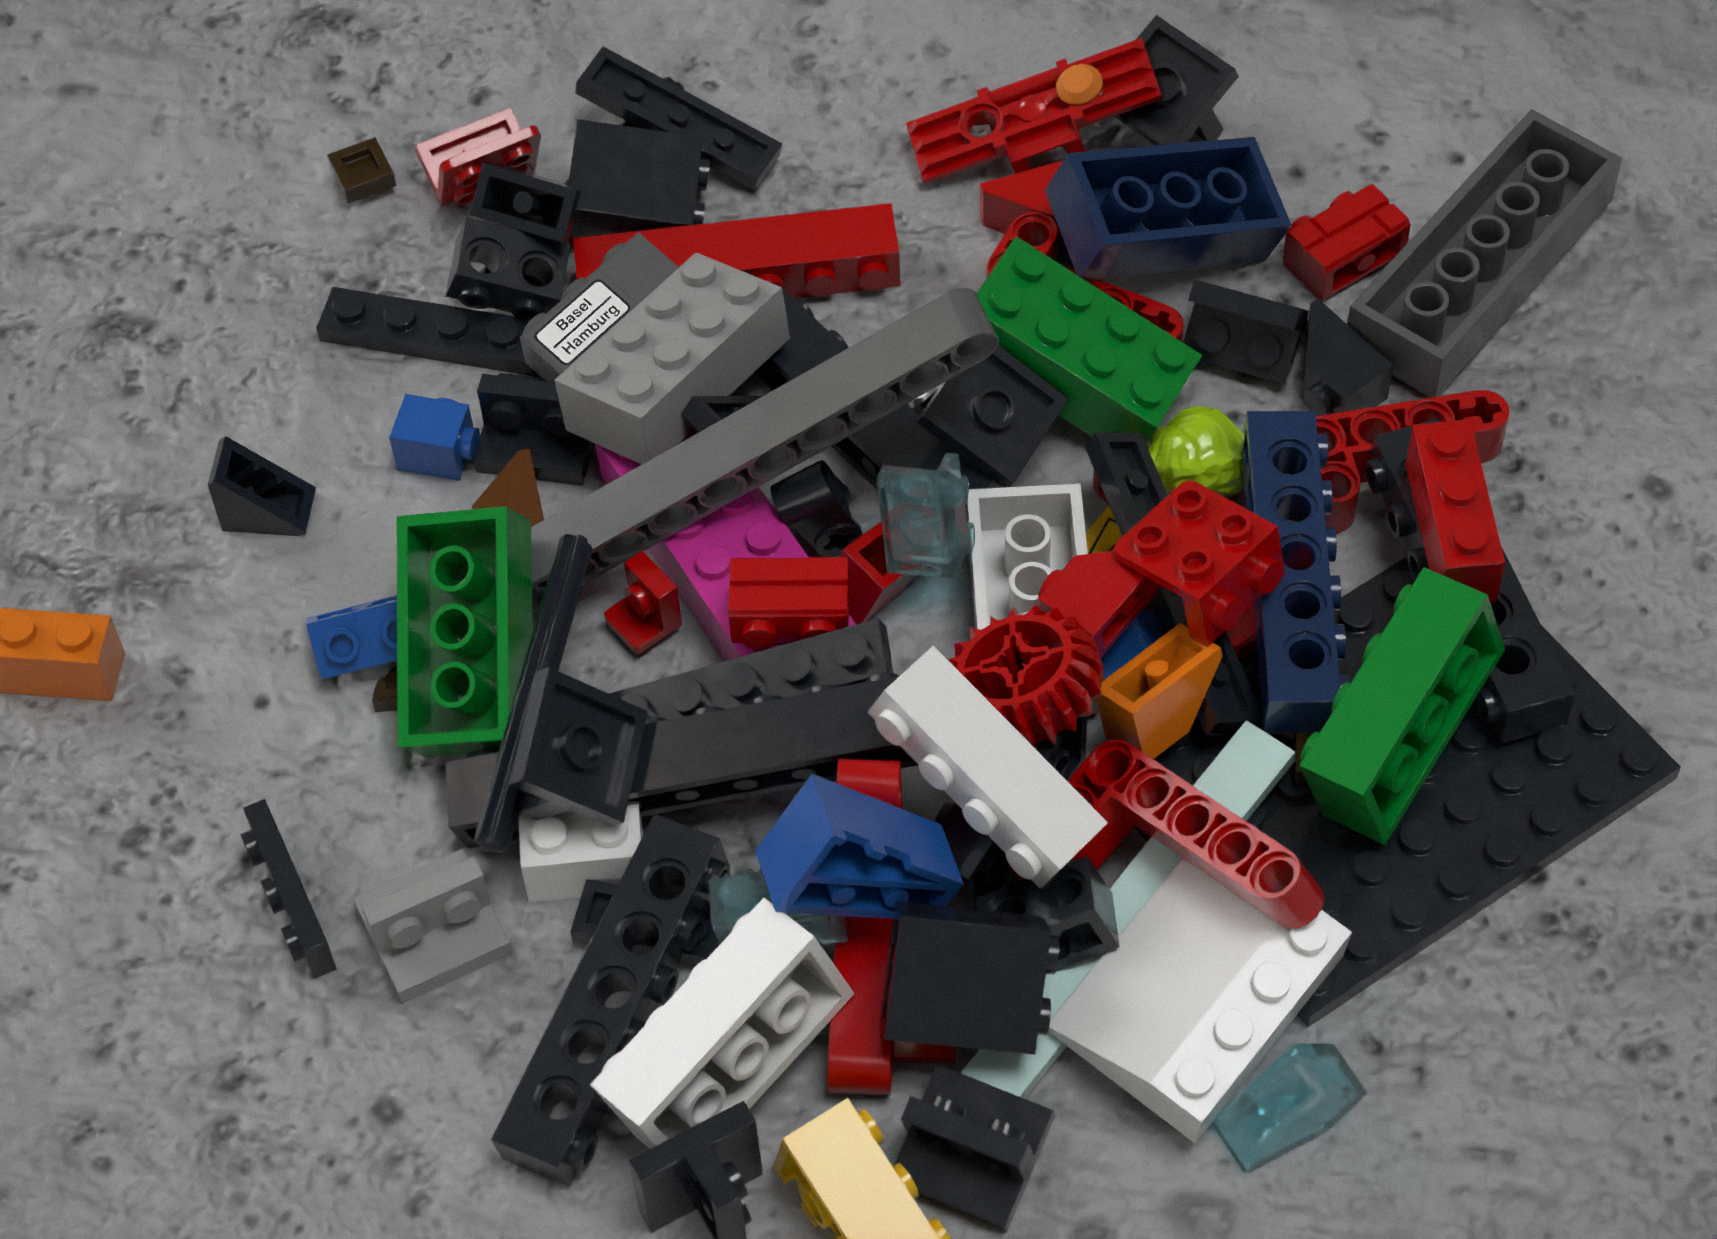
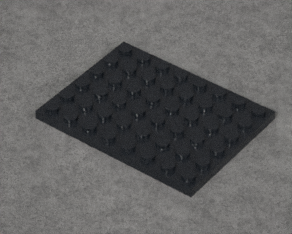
(1473, 829)

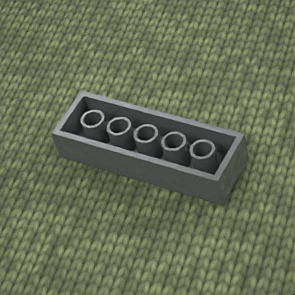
(1484, 251)

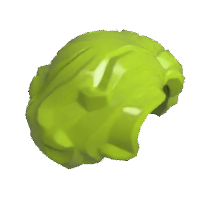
(1202, 448)

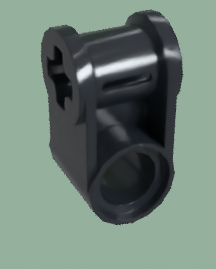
(817, 508)

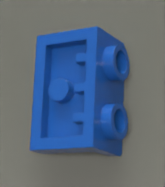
(354, 637)

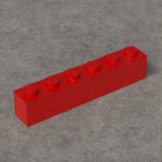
(800, 251)

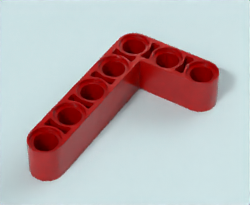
(1139, 791)
(857, 1052)

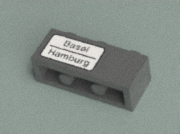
(594, 306)

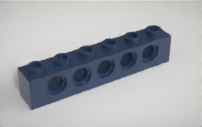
(1272, 449)

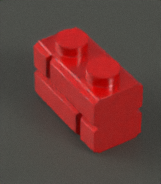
(1345, 241)
(787, 599)

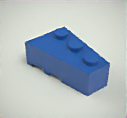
(854, 855)

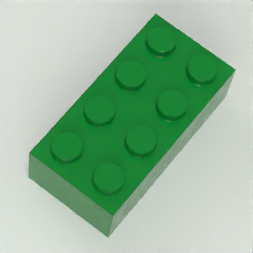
(1085, 344)
(460, 626)
(1402, 705)

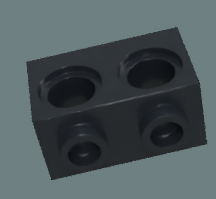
(509, 257)
(1073, 905)

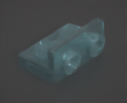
(925, 518)

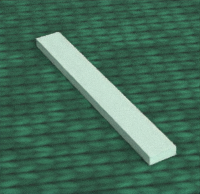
(1235, 779)

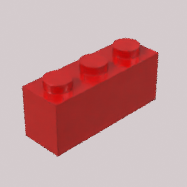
(1454, 505)

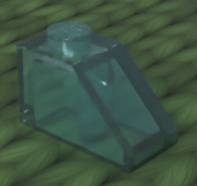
(1289, 1104)

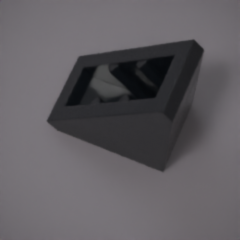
(257, 494)

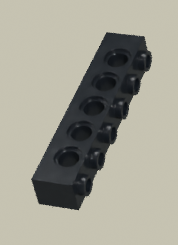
(1514, 704)
(664, 858)

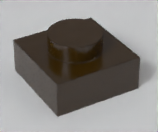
(361, 170)

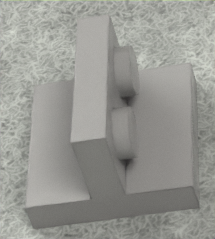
(433, 925)

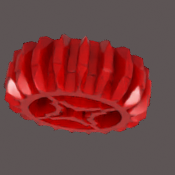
(1034, 670)

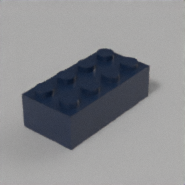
(1167, 208)

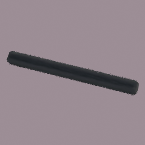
(544, 651)

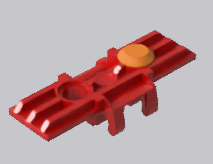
(1035, 113)

